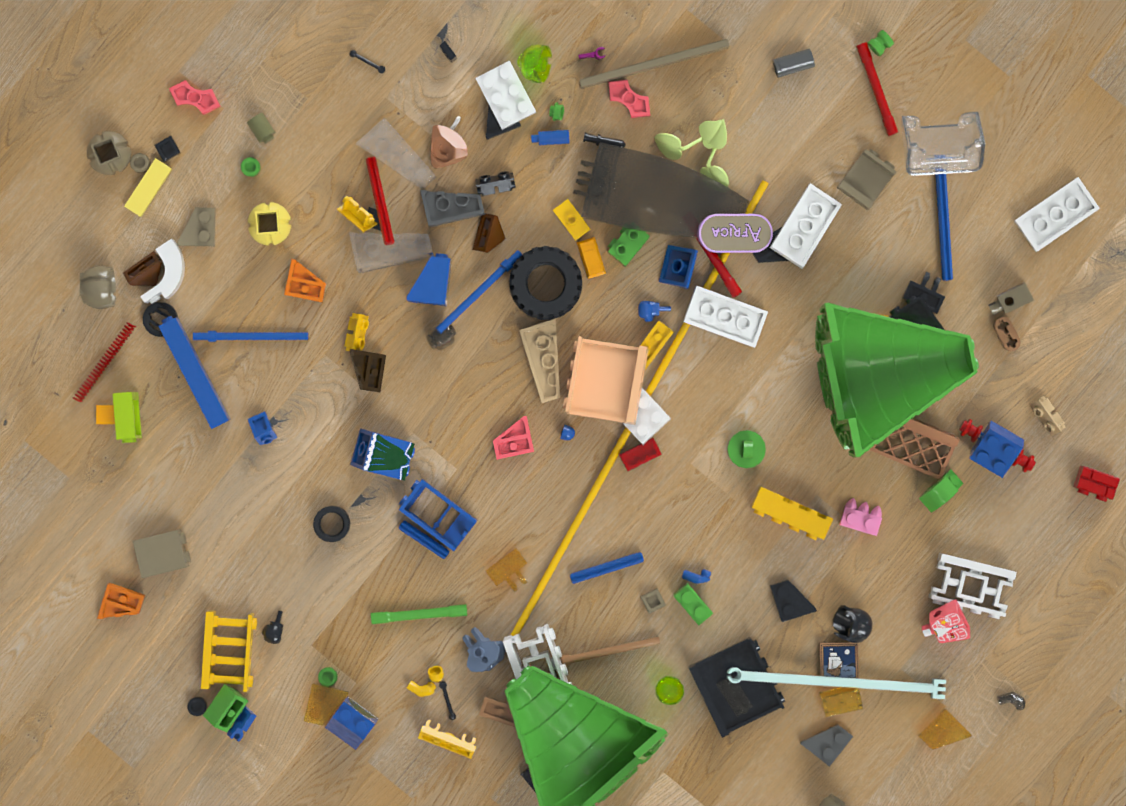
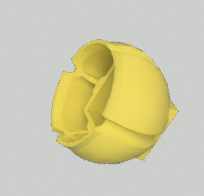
(283, 225)

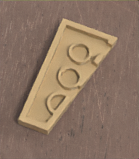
(542, 354)

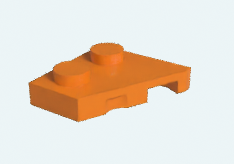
(120, 602)

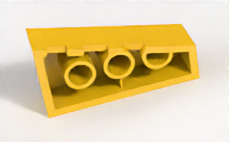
(792, 513)

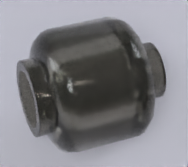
(442, 340)

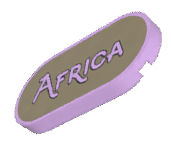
(735, 233)

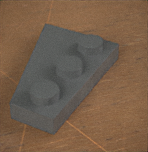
(450, 207)

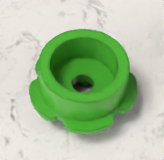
(556, 111)

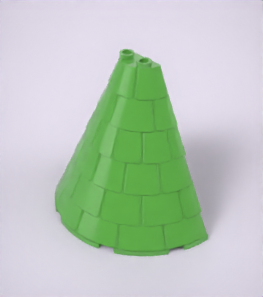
(884, 371)
(575, 741)

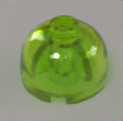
(534, 63)

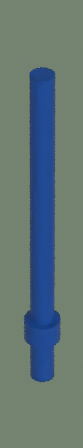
(505, 266)
(213, 336)

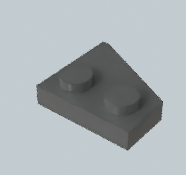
(828, 743)

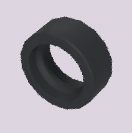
(331, 538)

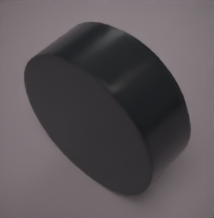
(197, 706)

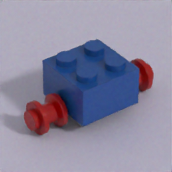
(996, 448)

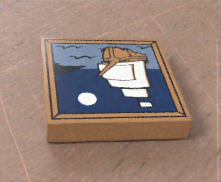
(839, 659)

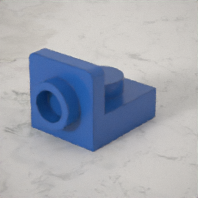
(262, 428)

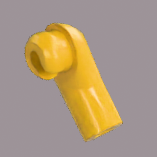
(422, 691)

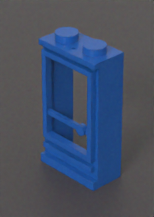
(456, 531)

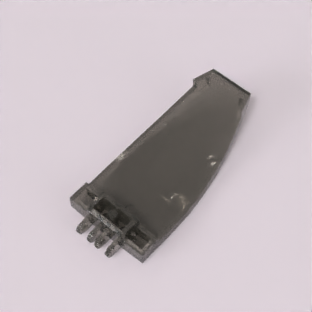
(652, 193)

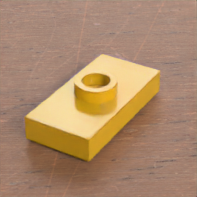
(571, 219)

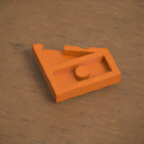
(304, 284)

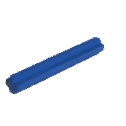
(606, 567)

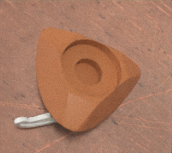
(447, 146)

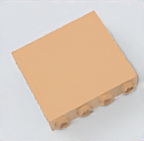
(606, 381)

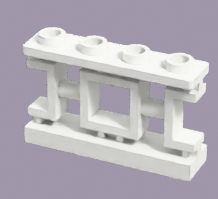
(975, 571)
(553, 662)

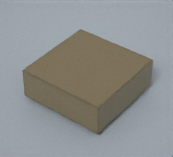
(653, 600)

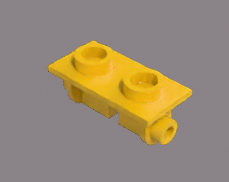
(356, 215)
(358, 324)

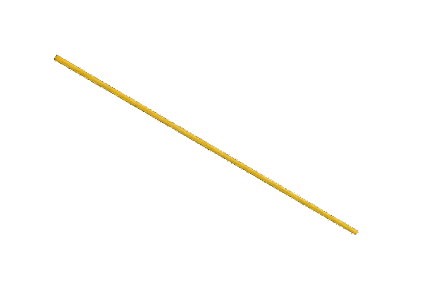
(620, 443)

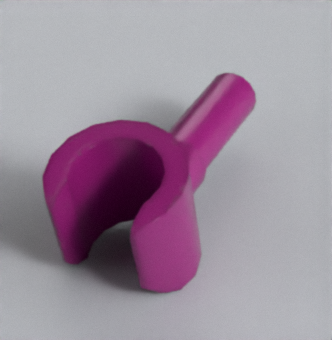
(592, 54)

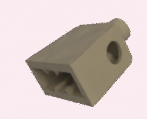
(1020, 295)

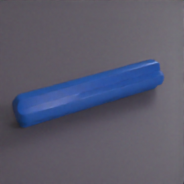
(423, 539)

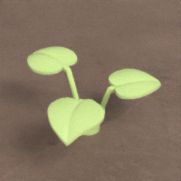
(713, 136)

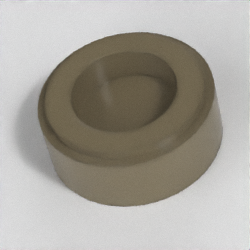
(140, 163)

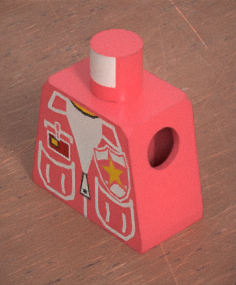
(947, 623)

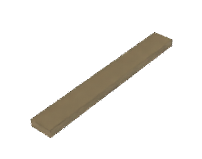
(654, 63)

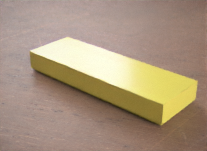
(148, 187)

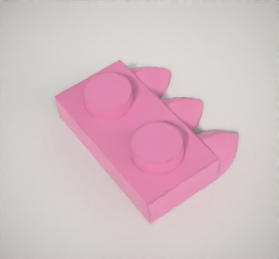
(860, 518)

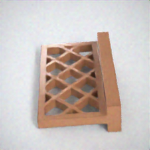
(925, 430)

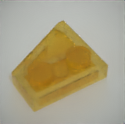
(323, 703)

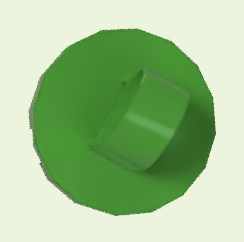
(746, 449)

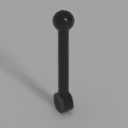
(381, 69)
(452, 716)

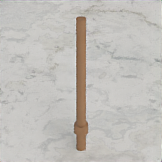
(567, 660)

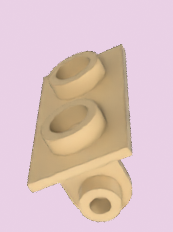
(1052, 423)

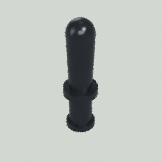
(597, 139)

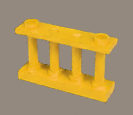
(210, 659)

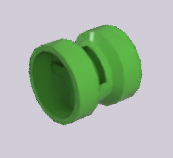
(880, 43)

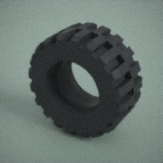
(519, 283)

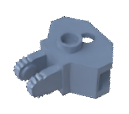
(484, 653)

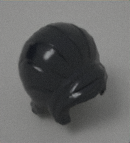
(852, 624)

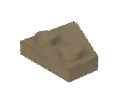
(199, 229)

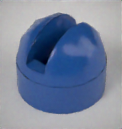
(567, 433)

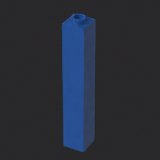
(194, 372)

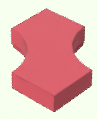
(621, 92)
(202, 99)

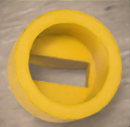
(435, 673)

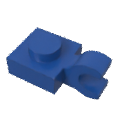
(241, 724)

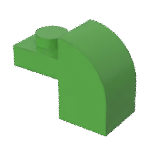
(941, 491)

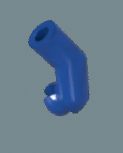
(696, 578)

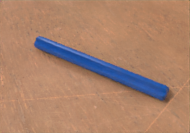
(944, 227)

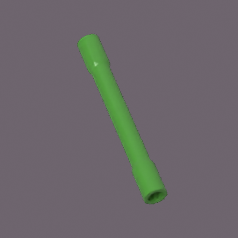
(451, 611)

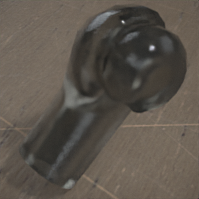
(1013, 698)

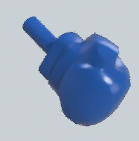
(649, 309)

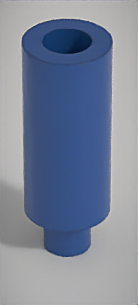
(551, 137)

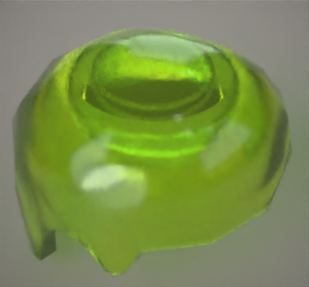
(669, 690)

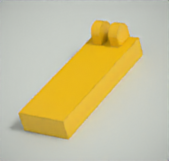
(656, 340)

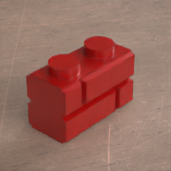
(1097, 483)

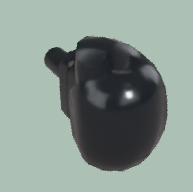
(273, 632)

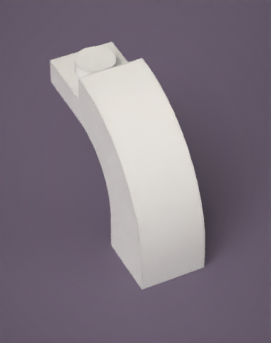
(173, 276)

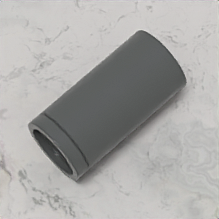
(793, 63)

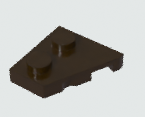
(368, 369)

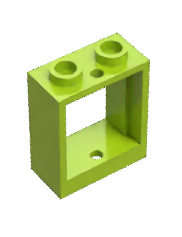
(127, 416)

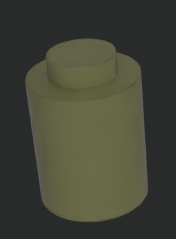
(261, 128)

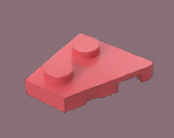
(514, 440)

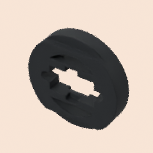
(151, 309)

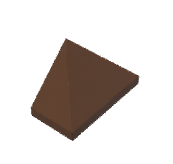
(488, 233)
(144, 272)

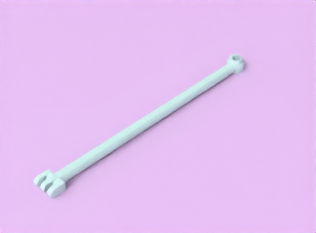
(839, 682)

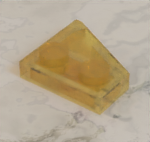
(943, 731)

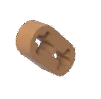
(1010, 331)

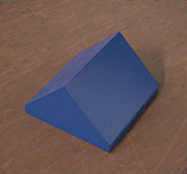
(678, 266)

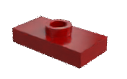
(640, 454)

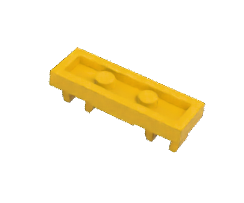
(447, 740)

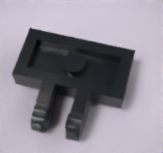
(931, 297)

